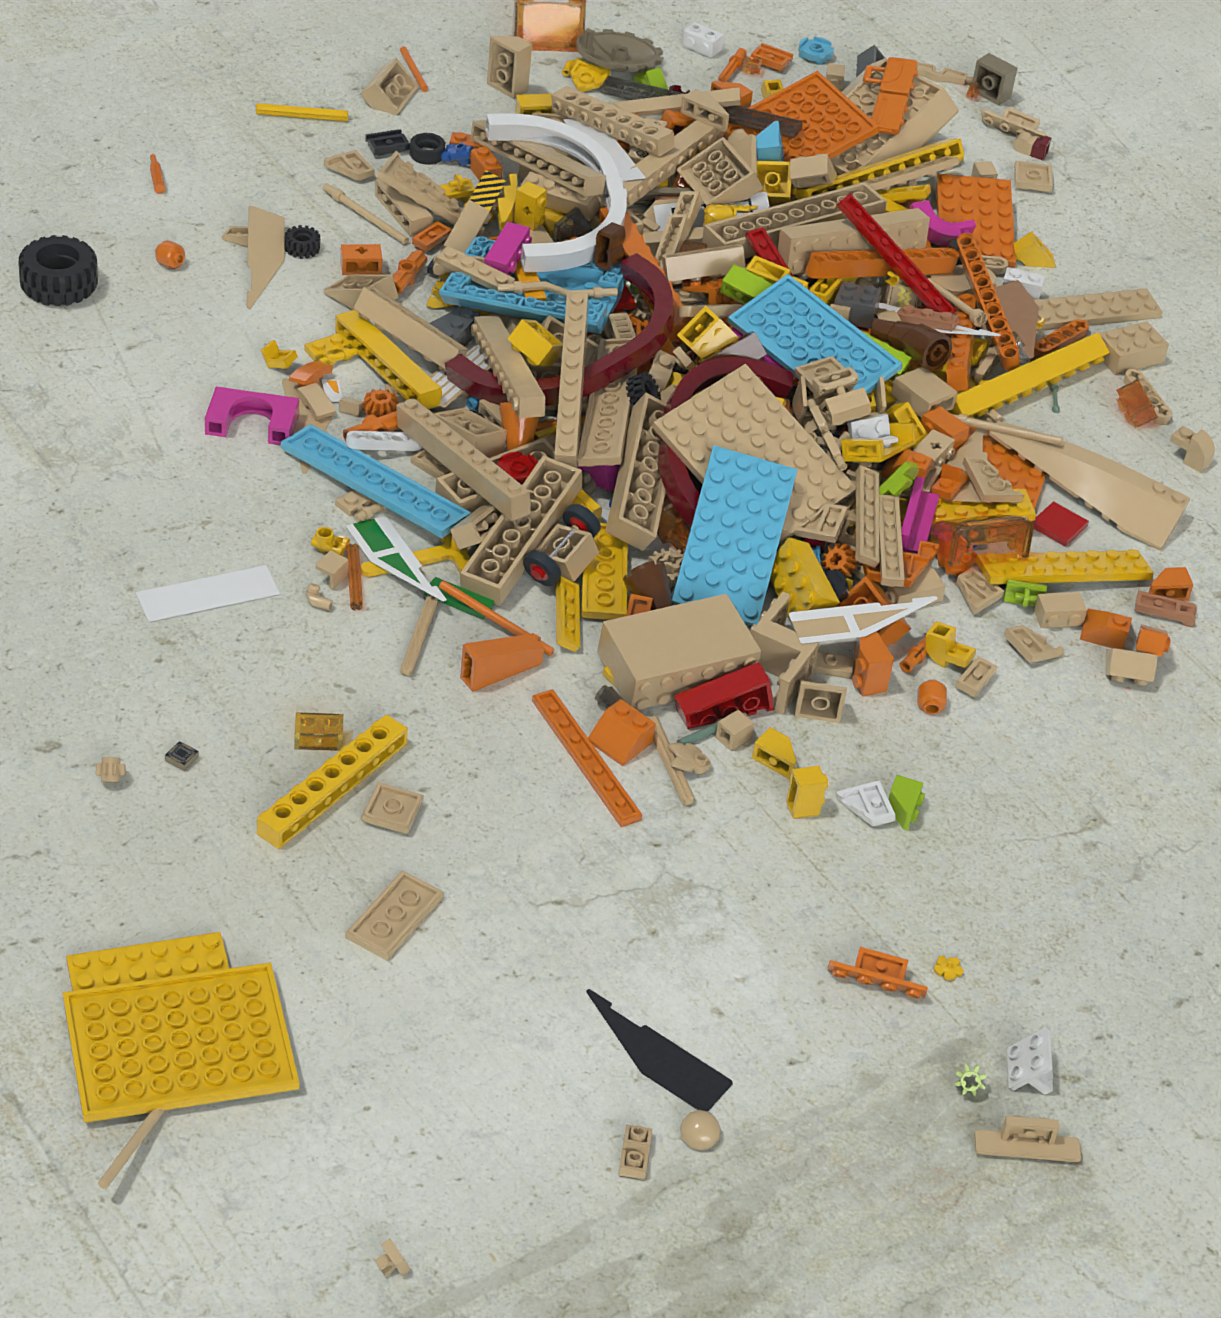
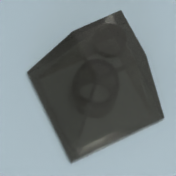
(571, 225)

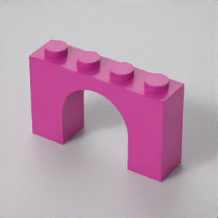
(231, 403)

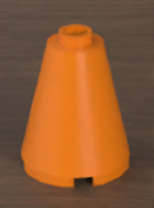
(519, 430)

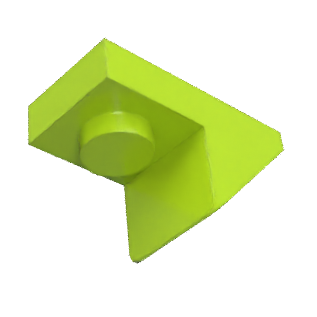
(652, 77)

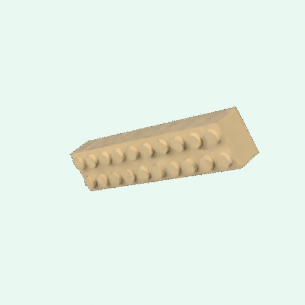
(795, 213)

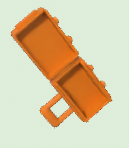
(893, 94)

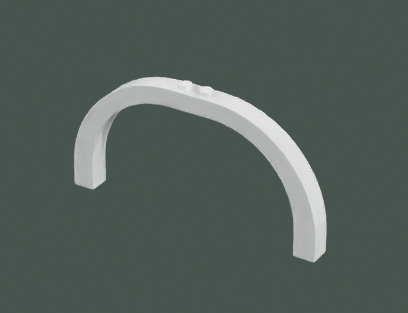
(537, 129)

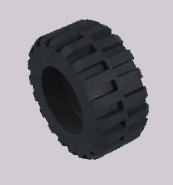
(58, 270)

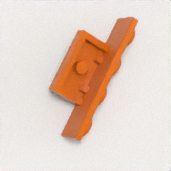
(879, 969)

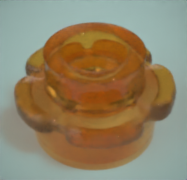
(973, 91)

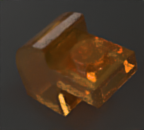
(673, 528)

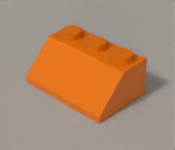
(870, 592)

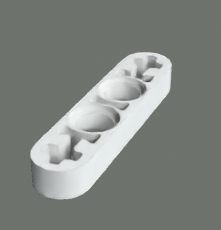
(381, 441)

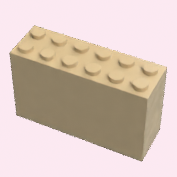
(675, 649)

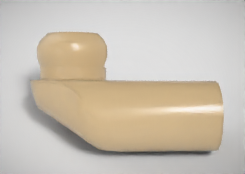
(315, 598)

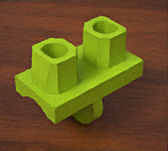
(1023, 592)

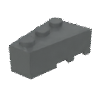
(457, 324)

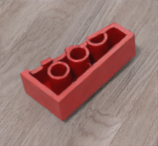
(740, 690)

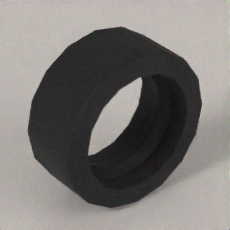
(427, 140)

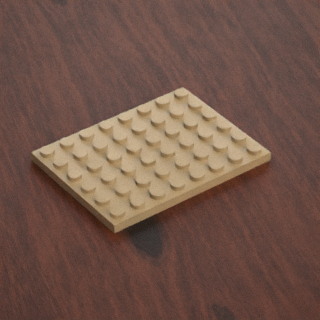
(749, 419)

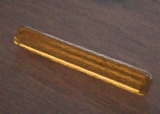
(354, 576)

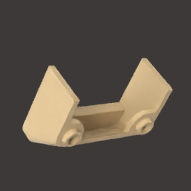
(804, 414)

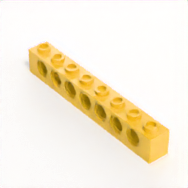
(331, 781)

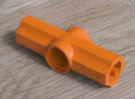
(408, 270)
(373, 423)

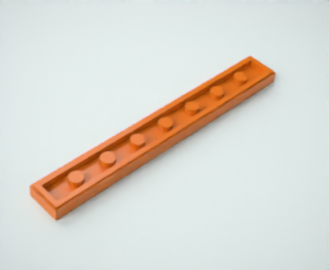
(587, 758)

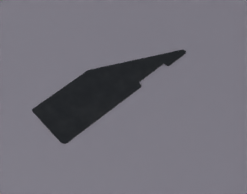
(664, 1060)

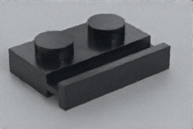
(387, 142)

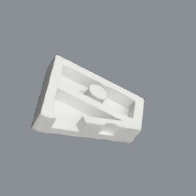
(868, 802)

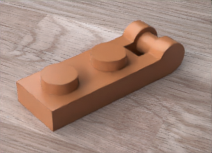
(1166, 608)

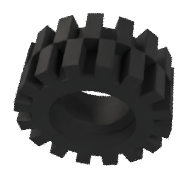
(302, 241)
(641, 384)

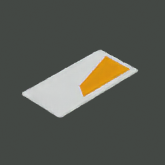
(332, 389)

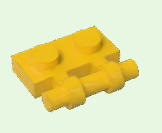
(330, 349)

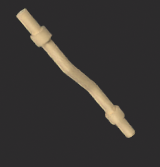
(518, 287)

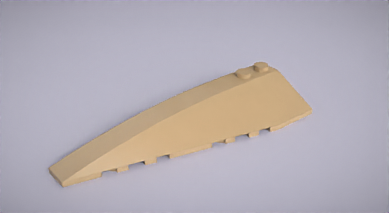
(1121, 494)

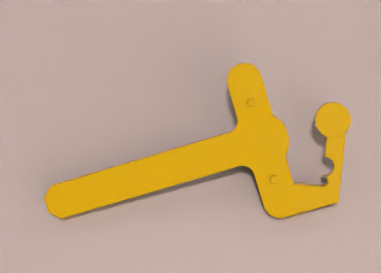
(447, 551)

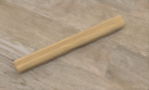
(419, 635)
(676, 775)

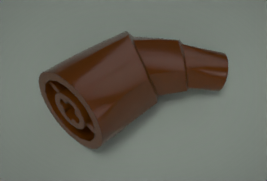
(918, 341)

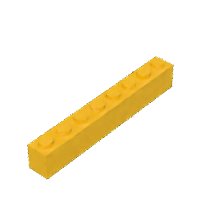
(388, 359)

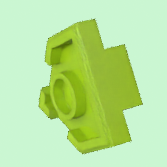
(900, 479)

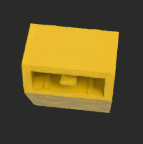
(706, 333)

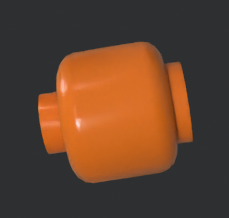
(170, 254)
(932, 697)

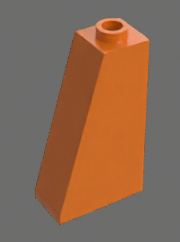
(499, 659)

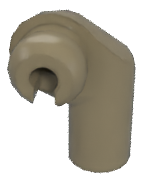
(588, 484)

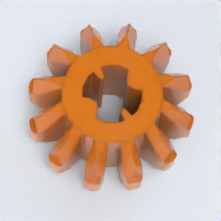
(380, 402)
(840, 558)

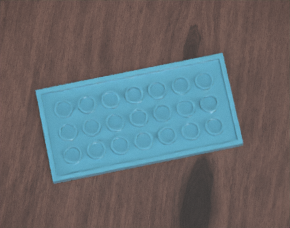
(803, 329)
(735, 531)

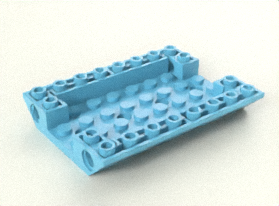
(464, 292)

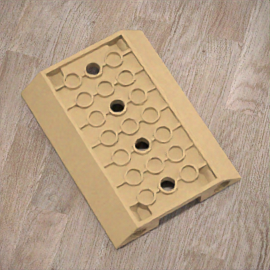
(927, 114)

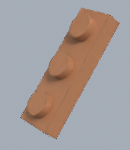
(928, 317)

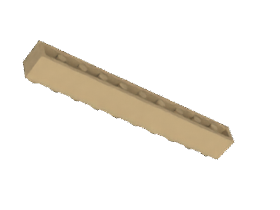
(544, 161)
(657, 169)
(508, 367)
(572, 379)
(463, 459)

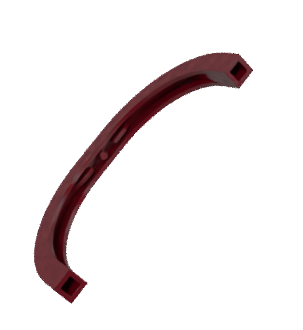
(607, 369)
(672, 470)

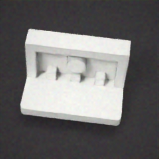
(872, 428)
(1031, 1062)

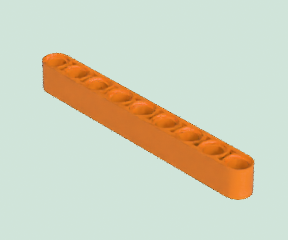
(871, 264)
(988, 301)

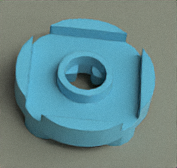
(816, 50)

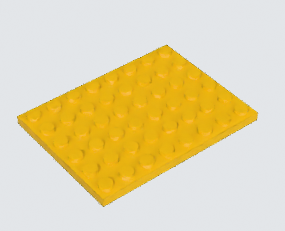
(179, 1042)

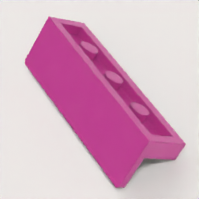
(918, 517)

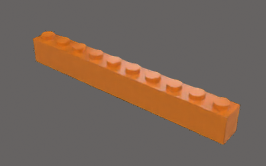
(634, 244)

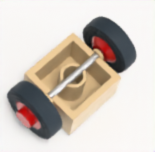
(566, 548)

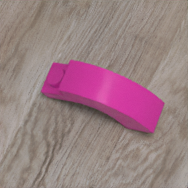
(940, 231)

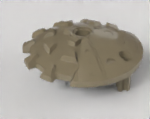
(618, 50)

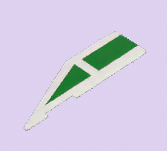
(389, 551)

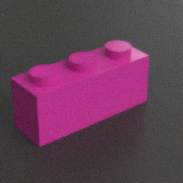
(508, 247)

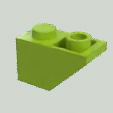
(904, 799)

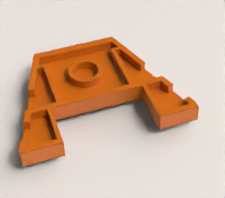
(913, 563)

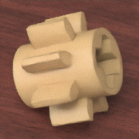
(110, 769)

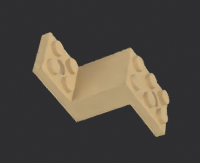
(783, 652)

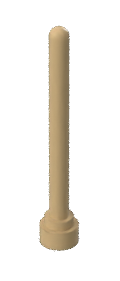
(976, 316)

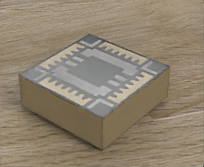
(181, 756)

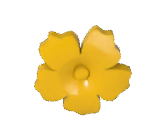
(949, 968)

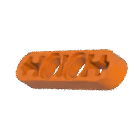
(1045, 344)

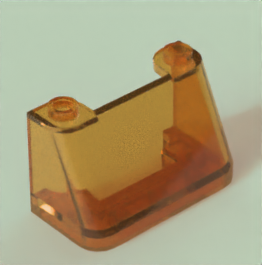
(549, 24)
(959, 535)

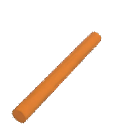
(417, 75)

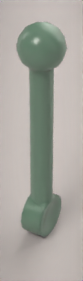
(1054, 388)

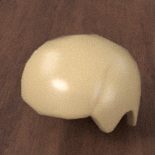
(700, 1130)

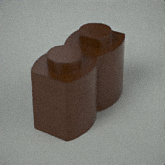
(609, 246)

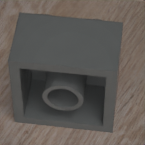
(862, 300)

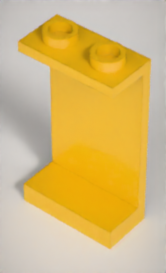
(873, 449)

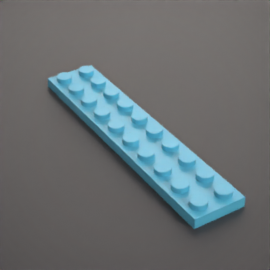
(375, 480)

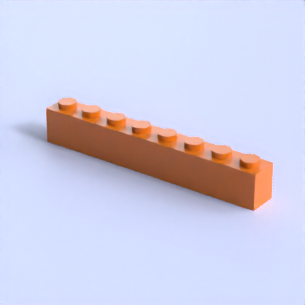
(960, 360)

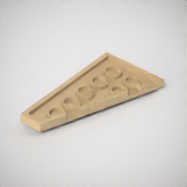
(419, 188)

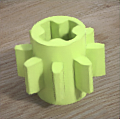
(973, 1086)

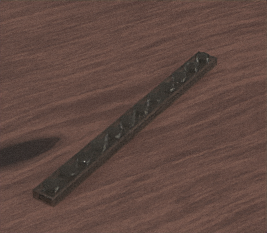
(737, 115)

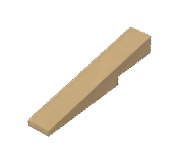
(679, 224)

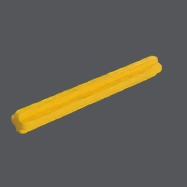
(301, 112)

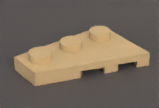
(988, 482)

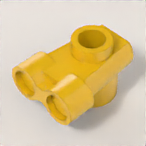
(326, 541)

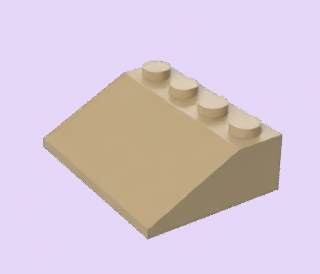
(720, 175)

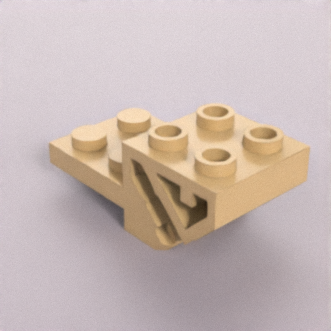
(834, 390)

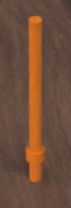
(487, 612)

